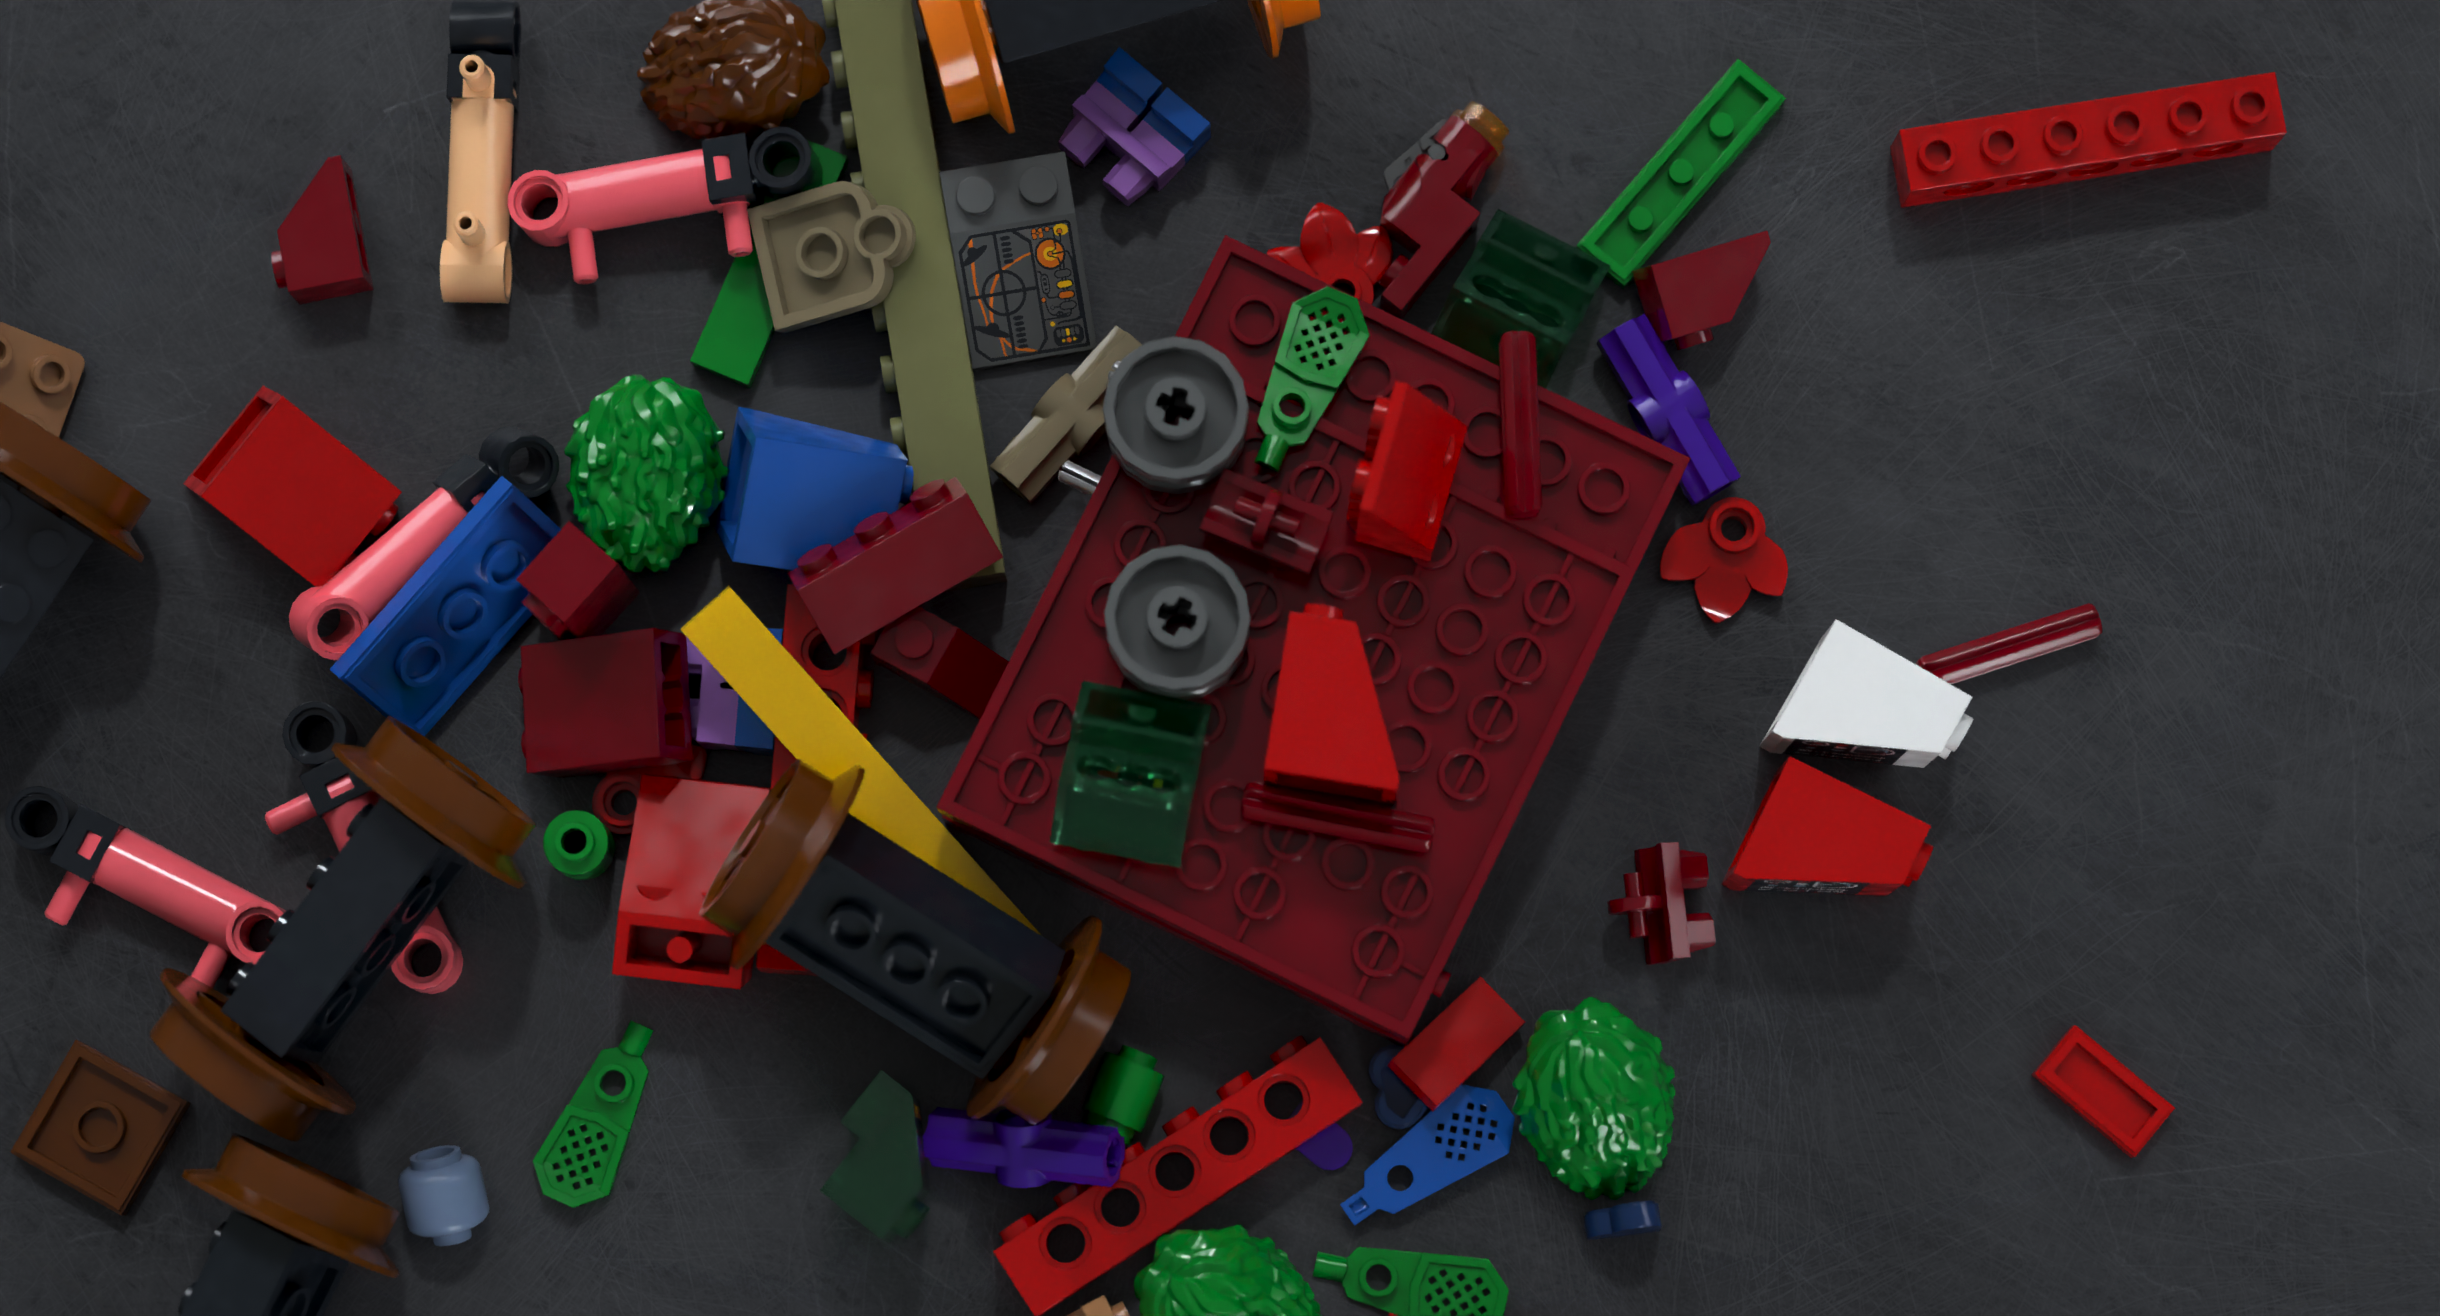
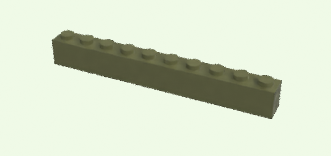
(924, 307)

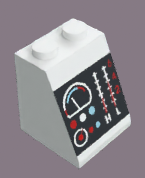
(1868, 706)

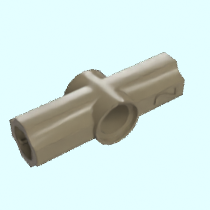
(1063, 421)

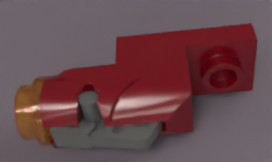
(1427, 201)

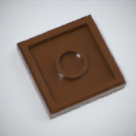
(100, 1127)

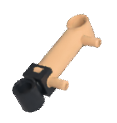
(483, 101)

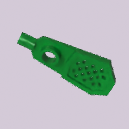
(1303, 381)
(600, 1114)
(1411, 1283)

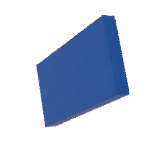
(450, 613)

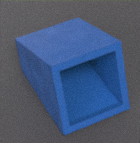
(802, 487)

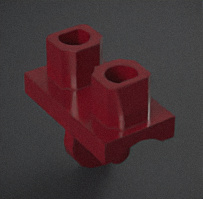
(1266, 521)
(1657, 903)

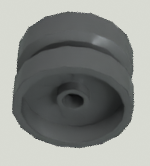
(1168, 377)
(1168, 585)

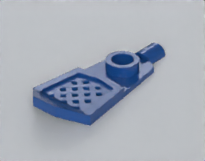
(1427, 1159)

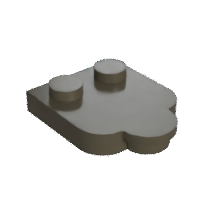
(828, 252)

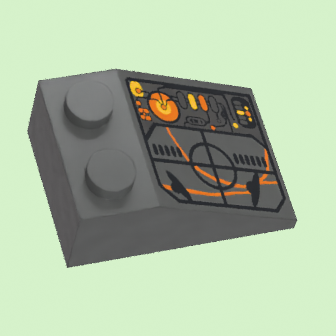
(1018, 261)

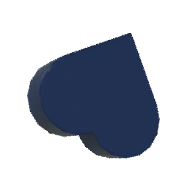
(1395, 1101)
(1623, 1220)

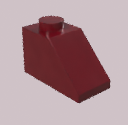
(323, 239)
(1699, 289)
(940, 660)

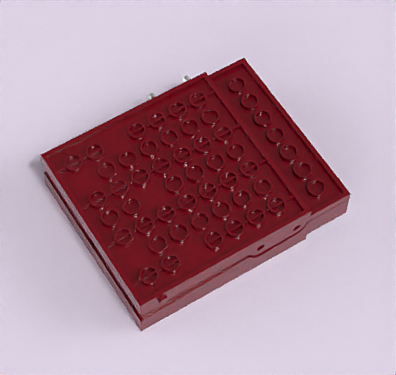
(1462, 650)

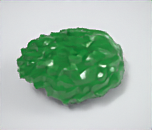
(645, 471)
(1596, 1099)
(1221, 1276)

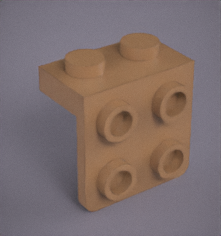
(37, 377)

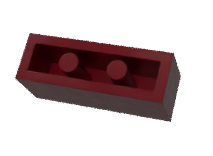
(894, 563)
(575, 586)

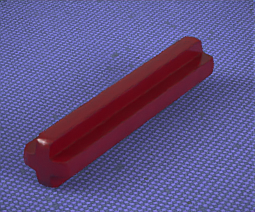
(1520, 424)
(2014, 644)
(1337, 817)

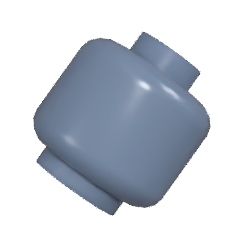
(443, 1194)

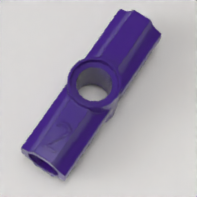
(1668, 406)
(1023, 1152)

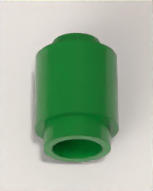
(595, 856)
(1123, 1092)

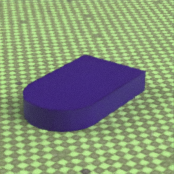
(1327, 1149)

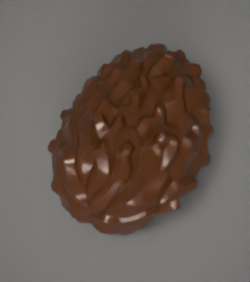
(733, 67)

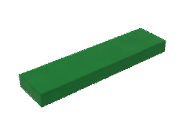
(1681, 172)
(741, 317)

